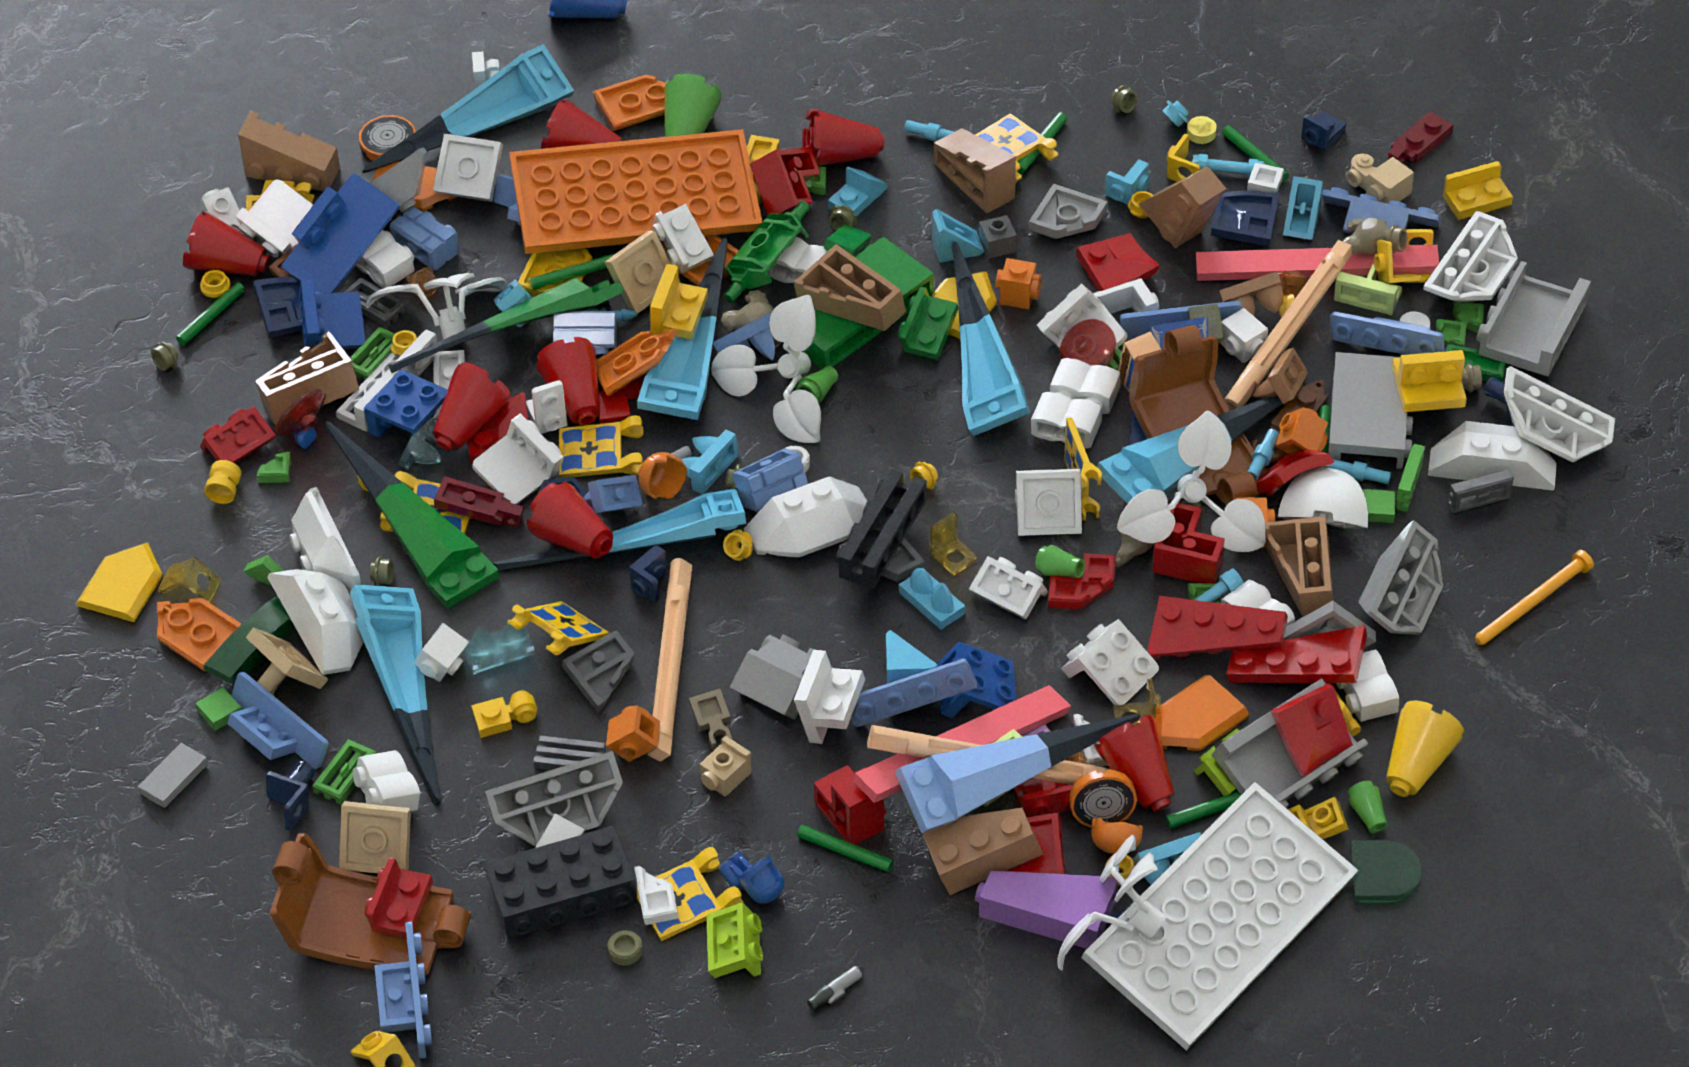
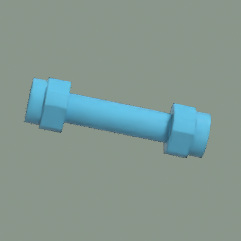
(1225, 166)
(1227, 583)

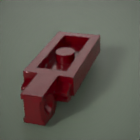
(1420, 138)
(477, 503)

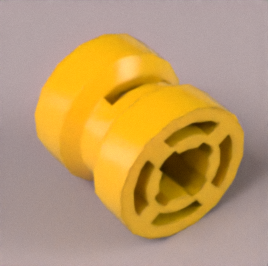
(222, 482)

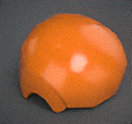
(662, 475)
(1111, 836)

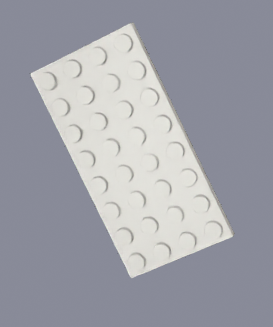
(1228, 913)

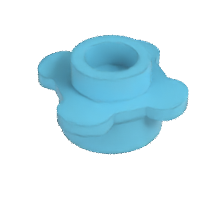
(1176, 112)

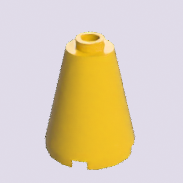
(1420, 746)

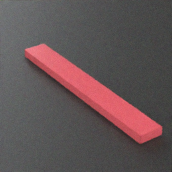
(1256, 263)
(1021, 715)

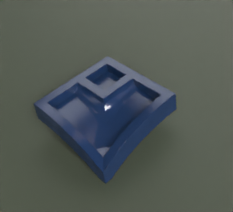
(1245, 216)
(279, 305)

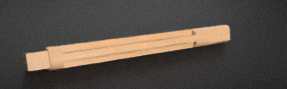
(1288, 325)
(671, 655)
(925, 745)

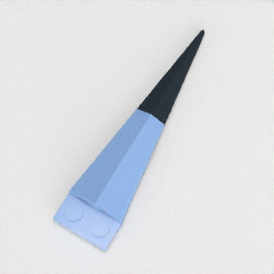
(967, 778)

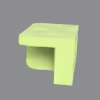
(1367, 292)

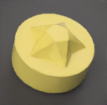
(1201, 130)

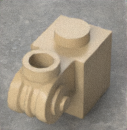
(1387, 182)

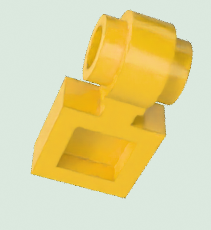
(496, 717)

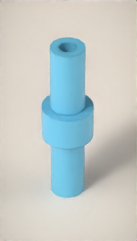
(931, 131)
(1263, 454)
(1360, 471)

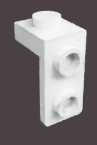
(221, 205)
(1127, 295)
(548, 407)

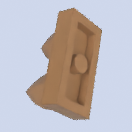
(1266, 289)
(1284, 378)

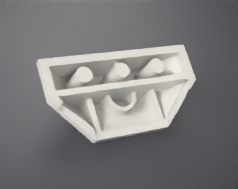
(1475, 262)
(1555, 418)
(1488, 448)
(807, 518)
(321, 542)
(321, 615)

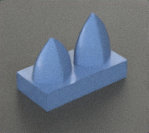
(758, 334)
(614, 494)

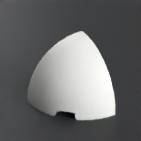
(1326, 494)

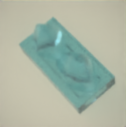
(420, 450)
(497, 648)

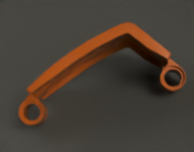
(1175, 389)
(324, 917)

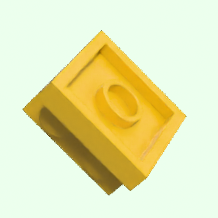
(676, 305)
(1430, 380)

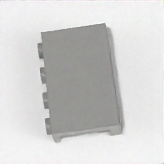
(1531, 321)
(1367, 409)
(1261, 757)

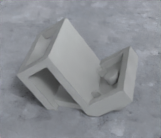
(773, 674)

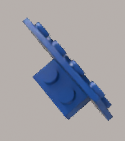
(338, 233)

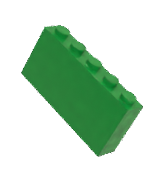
(840, 337)

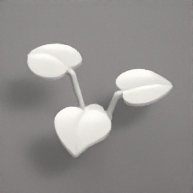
(450, 319)
(736, 371)
(1202, 445)
(1140, 913)

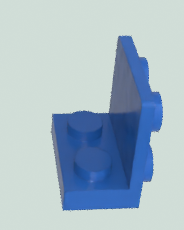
(330, 313)
(403, 402)
(993, 675)

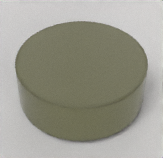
(624, 947)

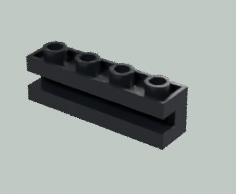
(881, 529)

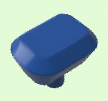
(305, 438)

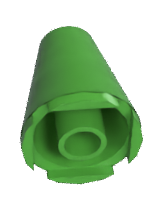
(689, 104)

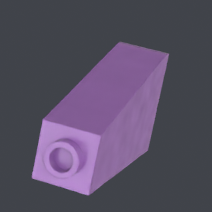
(1047, 902)

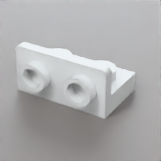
(682, 238)
(1007, 587)

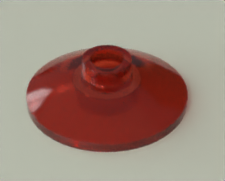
(1099, 343)
(301, 413)

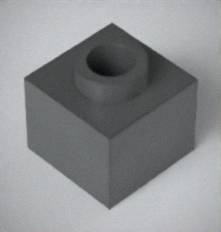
(997, 236)

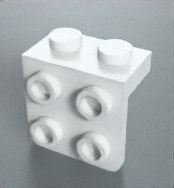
(275, 217)
(1077, 307)
(519, 461)
(1113, 662)

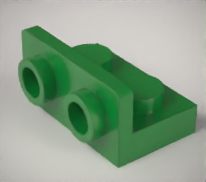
(927, 325)

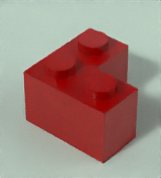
(783, 178)
(1188, 552)
(848, 806)

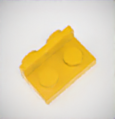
(1476, 190)

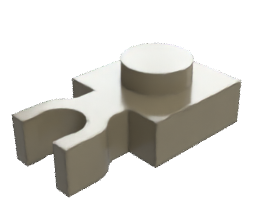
(711, 714)

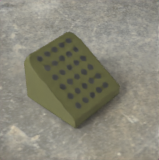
(1214, 320)

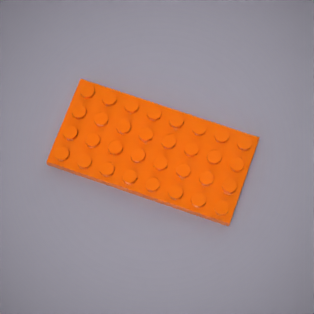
(615, 189)

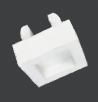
(483, 70)
(1265, 178)

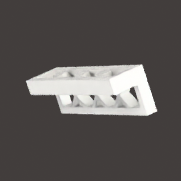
(380, 378)

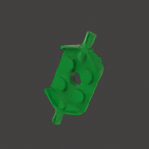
(763, 249)

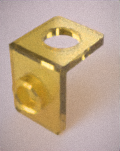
(944, 540)
(186, 574)
(1150, 707)

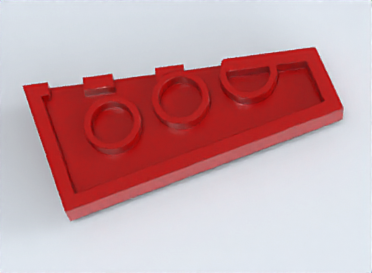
(1210, 627)
(1304, 659)

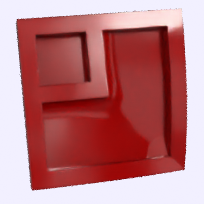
(1116, 262)
(497, 426)
(1290, 466)
(1312, 728)
(1049, 836)

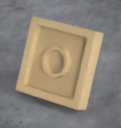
(639, 270)
(285, 662)
(373, 835)

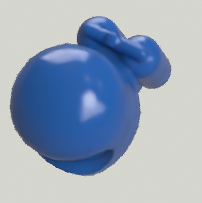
(759, 880)

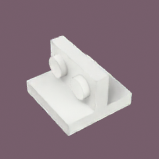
(468, 167)
(1048, 502)
(826, 696)

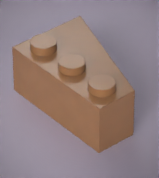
(279, 154)
(977, 168)
(1185, 206)
(851, 290)
(320, 368)
(1302, 559)
(980, 844)

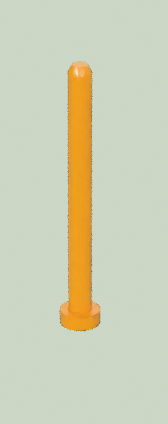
(1580, 562)

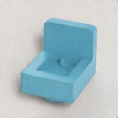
(1123, 188)

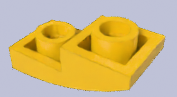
(1323, 819)

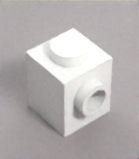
(1243, 335)
(441, 653)

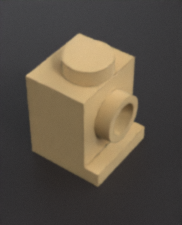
(726, 767)

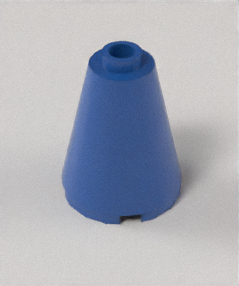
(587, 8)

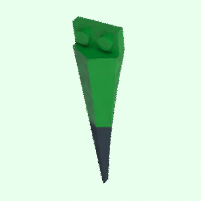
(567, 297)
(439, 550)

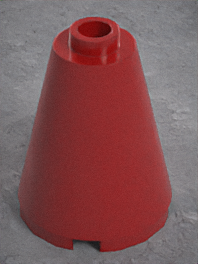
(574, 127)
(840, 139)
(223, 248)
(577, 370)
(468, 405)
(568, 521)
(1141, 757)

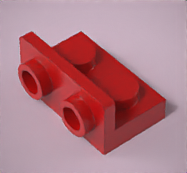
(238, 437)
(1042, 797)
(397, 899)

